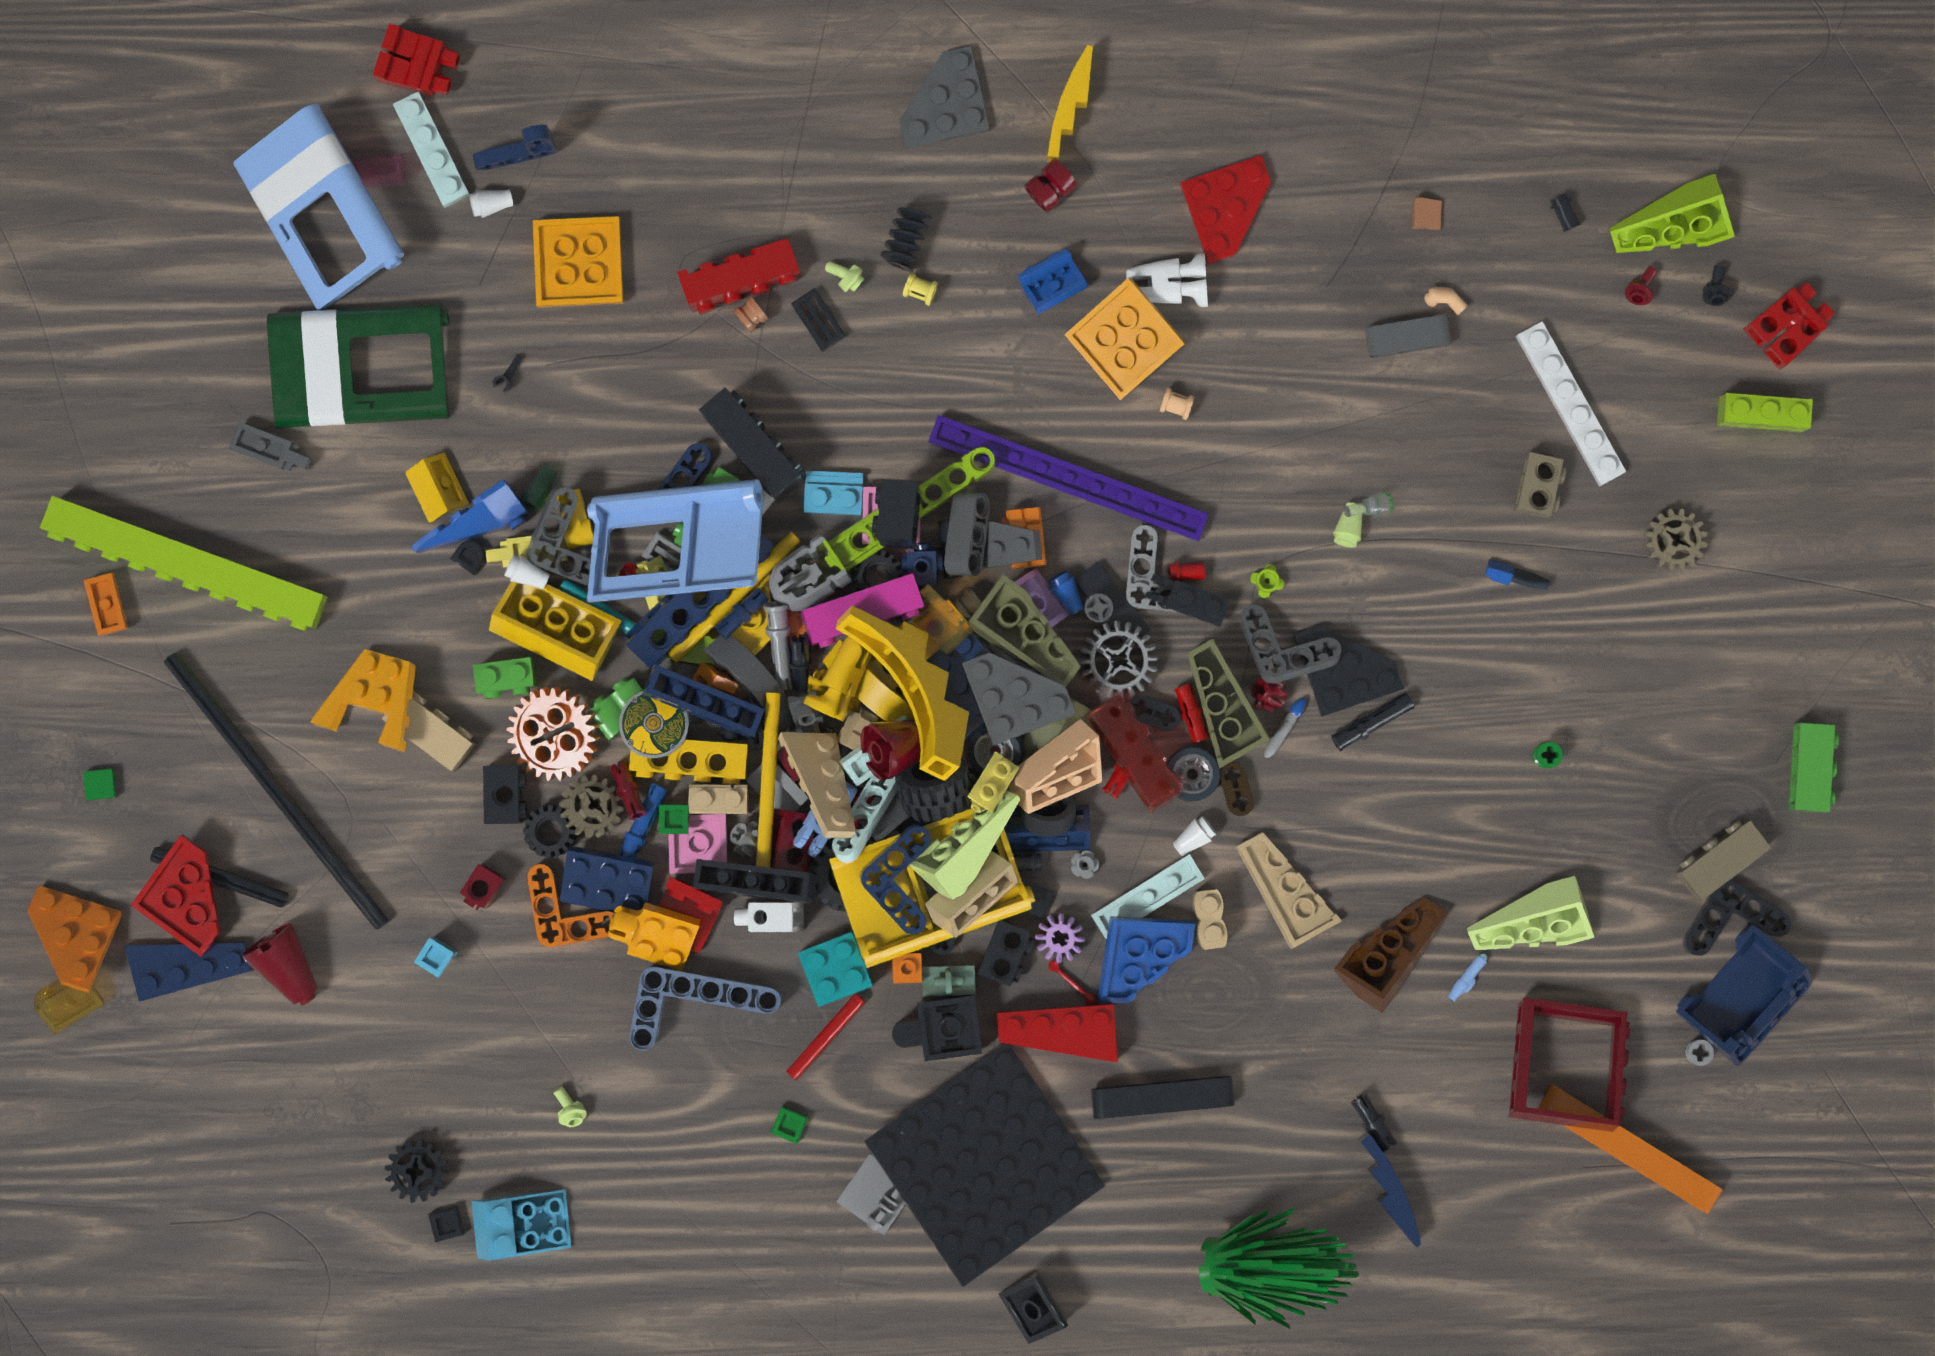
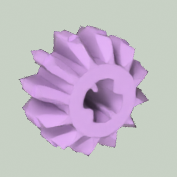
(1056, 947)

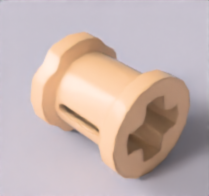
(1176, 403)

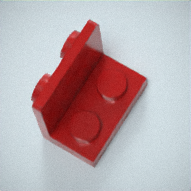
(692, 902)

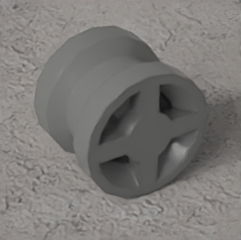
(967, 604)
(1098, 604)

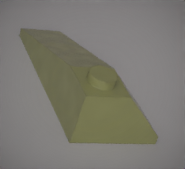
(1020, 630)

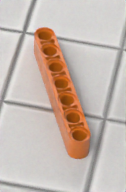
(1637, 1154)

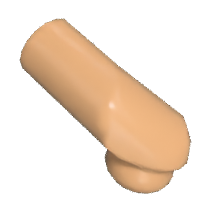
(1445, 295)

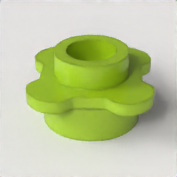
(1259, 578)

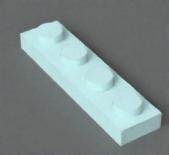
(431, 149)
(1151, 893)

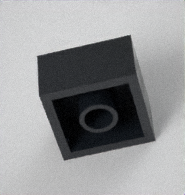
(898, 513)

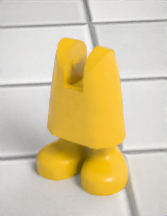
(842, 679)

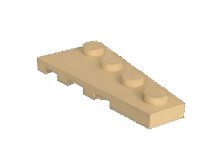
(822, 778)

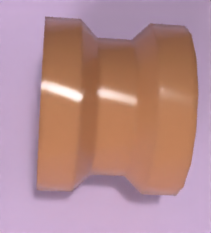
(750, 314)

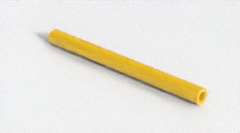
(697, 632)
(768, 780)

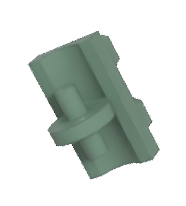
(948, 980)

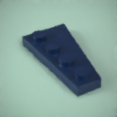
(175, 967)

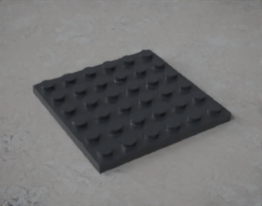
(984, 1164)

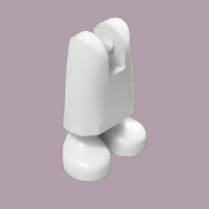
(1165, 280)

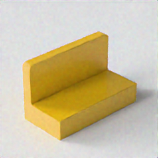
(436, 487)

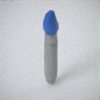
(1295, 711)

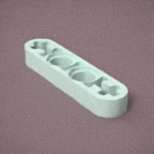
(868, 812)

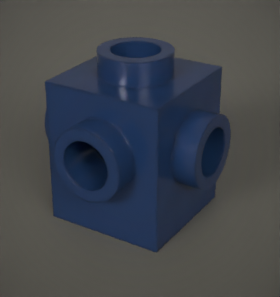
(923, 574)

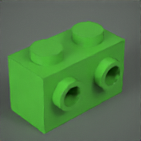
(505, 676)

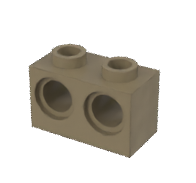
(1531, 482)

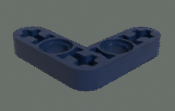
(536, 143)
(887, 884)

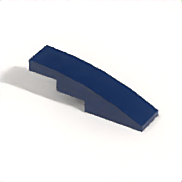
(1394, 1198)

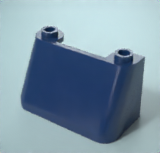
(1746, 996)

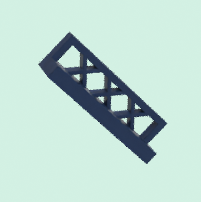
(1074, 839)

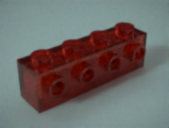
(1135, 754)

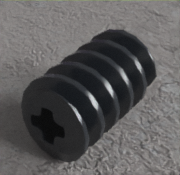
(905, 237)

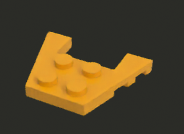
(374, 684)

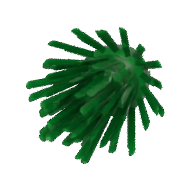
(1273, 1268)

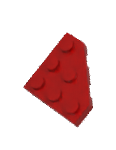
(1225, 205)
(182, 896)

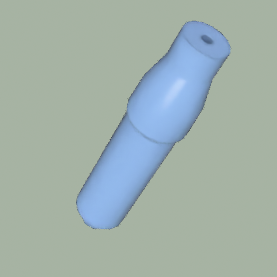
(1468, 979)

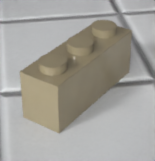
(1722, 859)

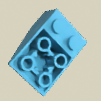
(521, 1224)

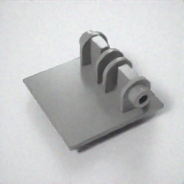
(872, 1197)

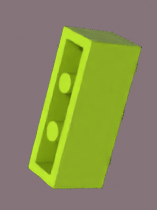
(1764, 412)

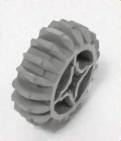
(1098, 646)

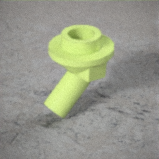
(850, 277)
(572, 1112)

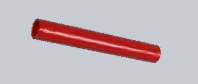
(827, 1034)

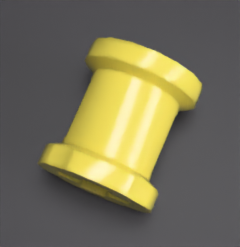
(920, 289)

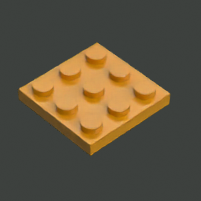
(578, 261)
(1125, 338)

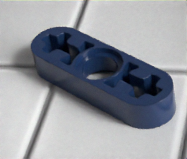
(687, 457)

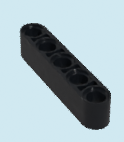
(1162, 1097)

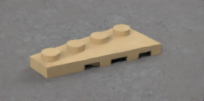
(1290, 899)

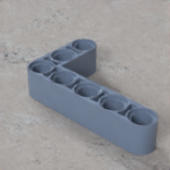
(695, 993)

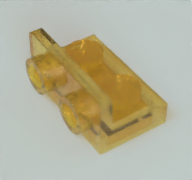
(63, 1005)

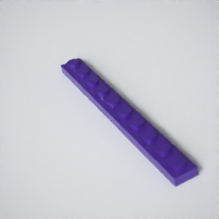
(1070, 479)

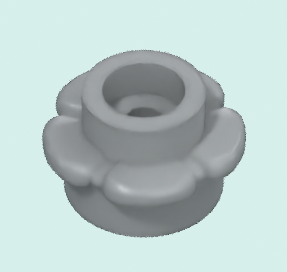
(1079, 870)

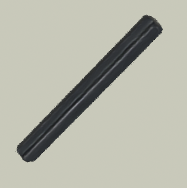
(236, 883)

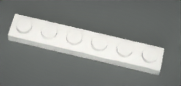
(1570, 403)

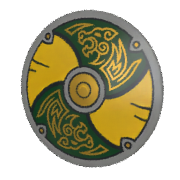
(652, 726)

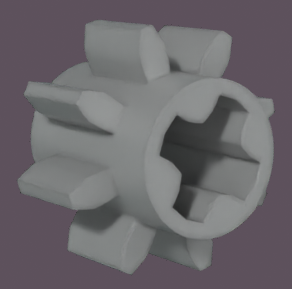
(745, 838)

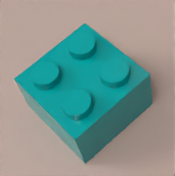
(835, 969)

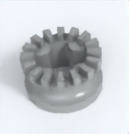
(1694, 1044)

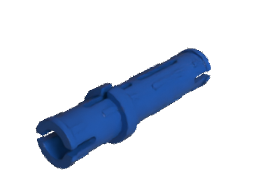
(636, 836)

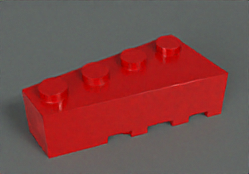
(739, 276)
(1066, 1030)

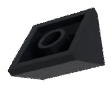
(1033, 1308)

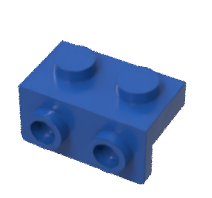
(1052, 281)

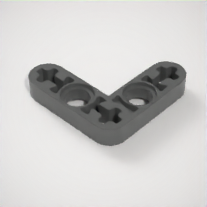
(553, 541)
(1283, 659)

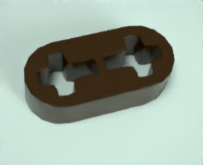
(1243, 787)

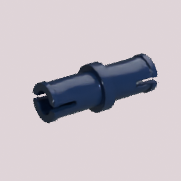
(741, 613)

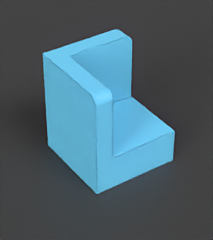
(435, 956)

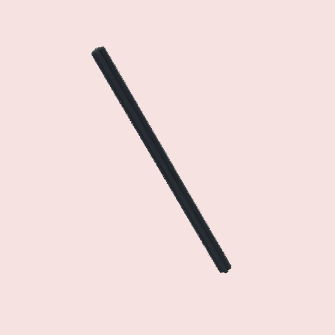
(276, 791)

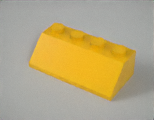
(555, 627)

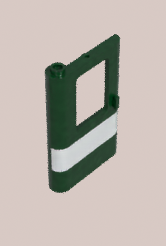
(314, 366)

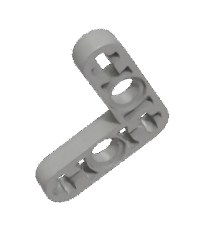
(1143, 581)

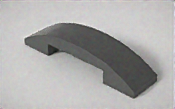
(750, 675)

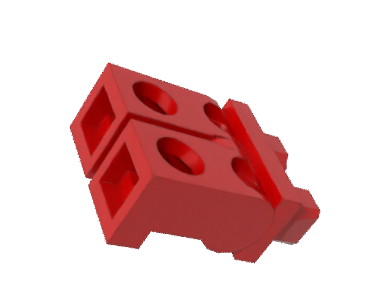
(414, 62)
(1796, 317)

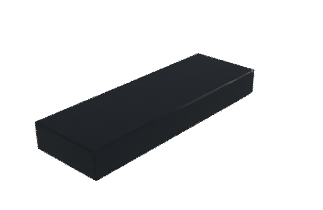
(1098, 582)

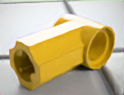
(580, 528)

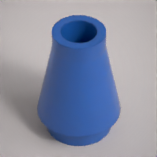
(1066, 591)

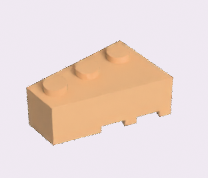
(1059, 768)

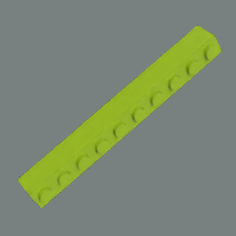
(183, 562)

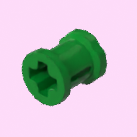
(1552, 748)

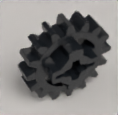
(404, 1169)

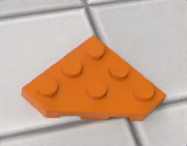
(73, 934)

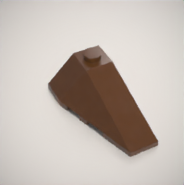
(1386, 958)

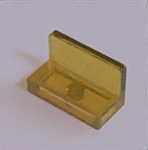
(941, 621)

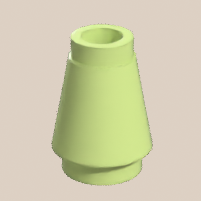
(1348, 530)

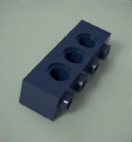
(703, 701)

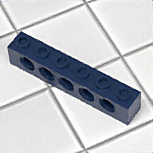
(660, 617)

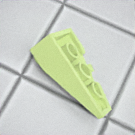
(959, 857)
(1544, 915)

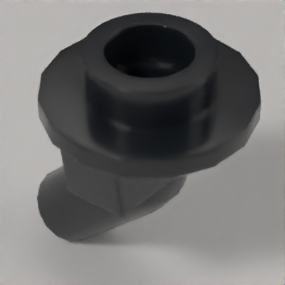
(1714, 292)

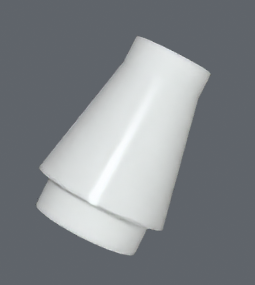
(490, 201)
(525, 572)
(1194, 836)

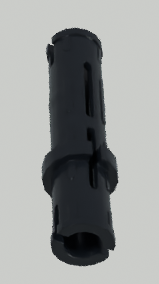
(1363, 727)

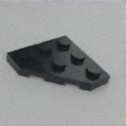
(1354, 679)

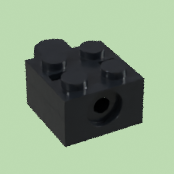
(942, 1028)

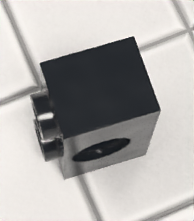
(493, 781)

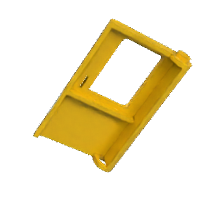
(875, 930)

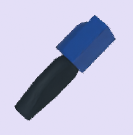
(1506, 573)

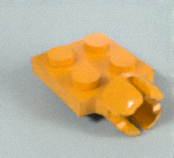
(655, 934)

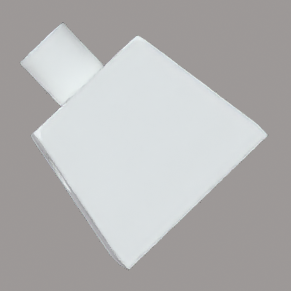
(780, 917)

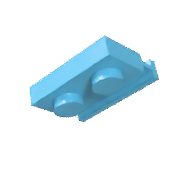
(833, 493)

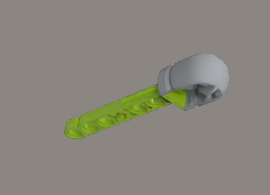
(842, 553)

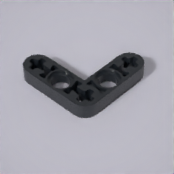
(1725, 910)

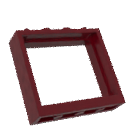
(1521, 1063)

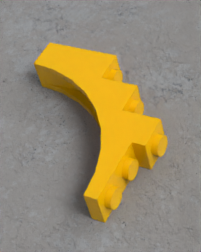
(924, 685)

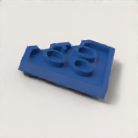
(1140, 953)

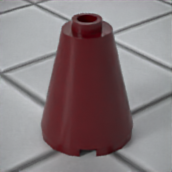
(890, 747)
(283, 964)

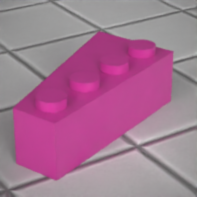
(882, 601)

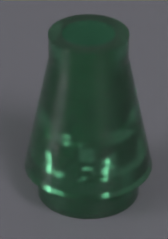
(538, 490)

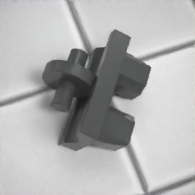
(804, 717)

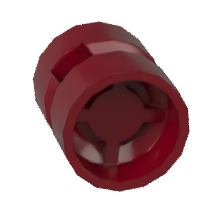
(1052, 184)

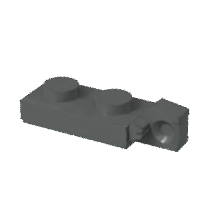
(267, 448)

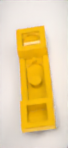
(876, 692)

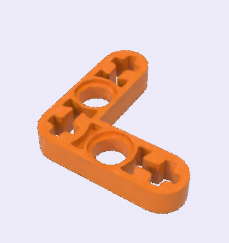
(562, 925)

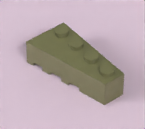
(1228, 712)

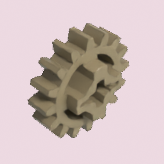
(1668, 550)
(599, 816)

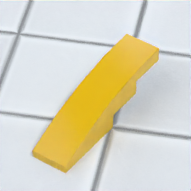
(1074, 96)

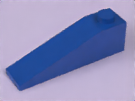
(492, 512)

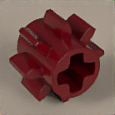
(1269, 695)

